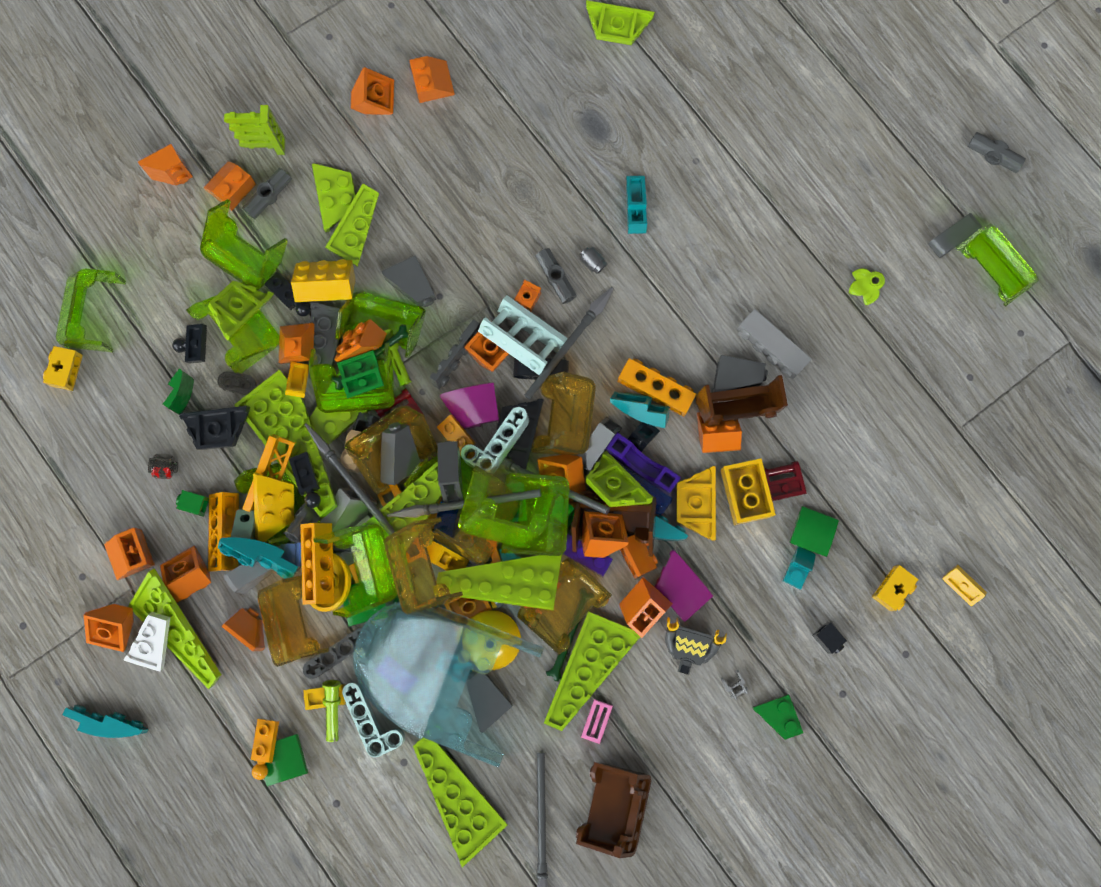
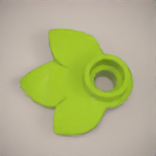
(864, 285)

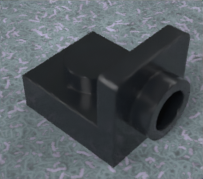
(364, 421)
(643, 435)

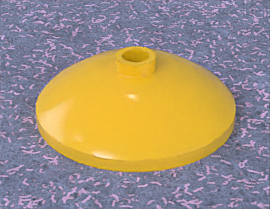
(342, 585)
(506, 624)

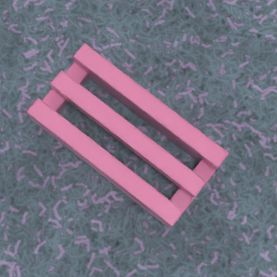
(591, 737)

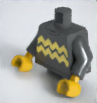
(690, 645)

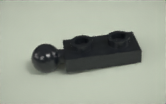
(283, 291)
(306, 478)

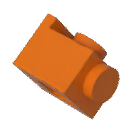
(531, 290)

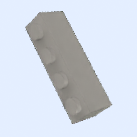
(773, 344)

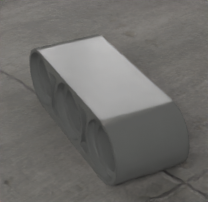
(954, 235)

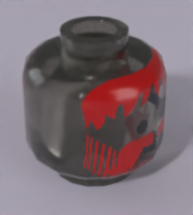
(162, 466)

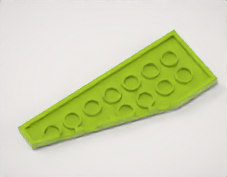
(286, 416)

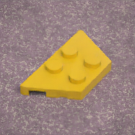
(698, 503)
(272, 505)

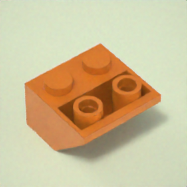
(362, 339)
(720, 437)
(128, 553)
(643, 607)

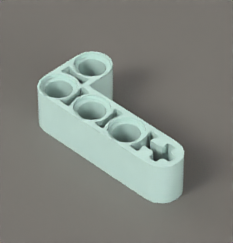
(498, 440)
(369, 717)

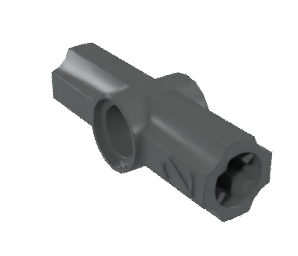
(996, 152)
(258, 201)
(550, 266)
(303, 516)

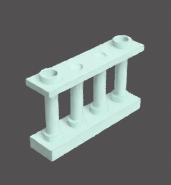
(530, 323)

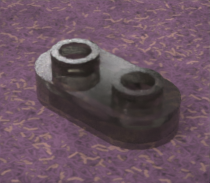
(237, 384)

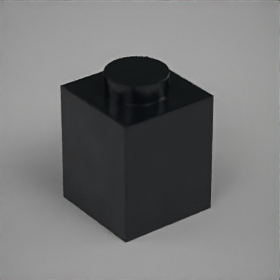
(830, 638)

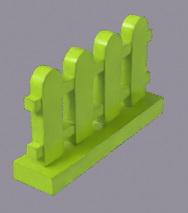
(257, 130)

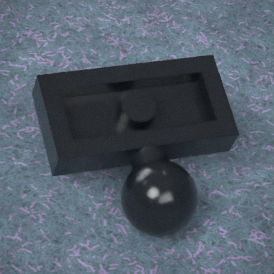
(194, 345)

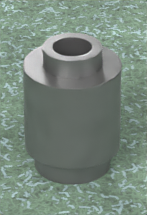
(593, 260)

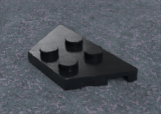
(215, 427)
(522, 448)

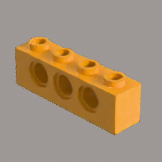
(645, 388)
(316, 565)

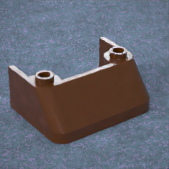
(742, 402)
(636, 519)

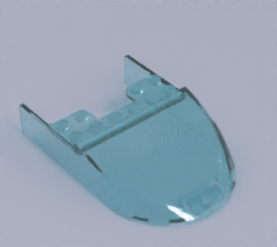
(419, 666)

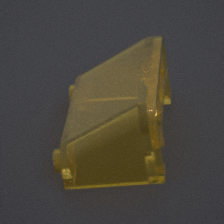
(569, 415)
(366, 446)
(574, 598)

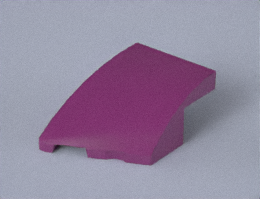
(472, 405)
(682, 587)

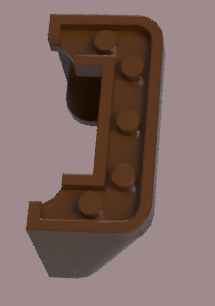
(615, 811)

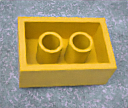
(323, 280)
(747, 492)

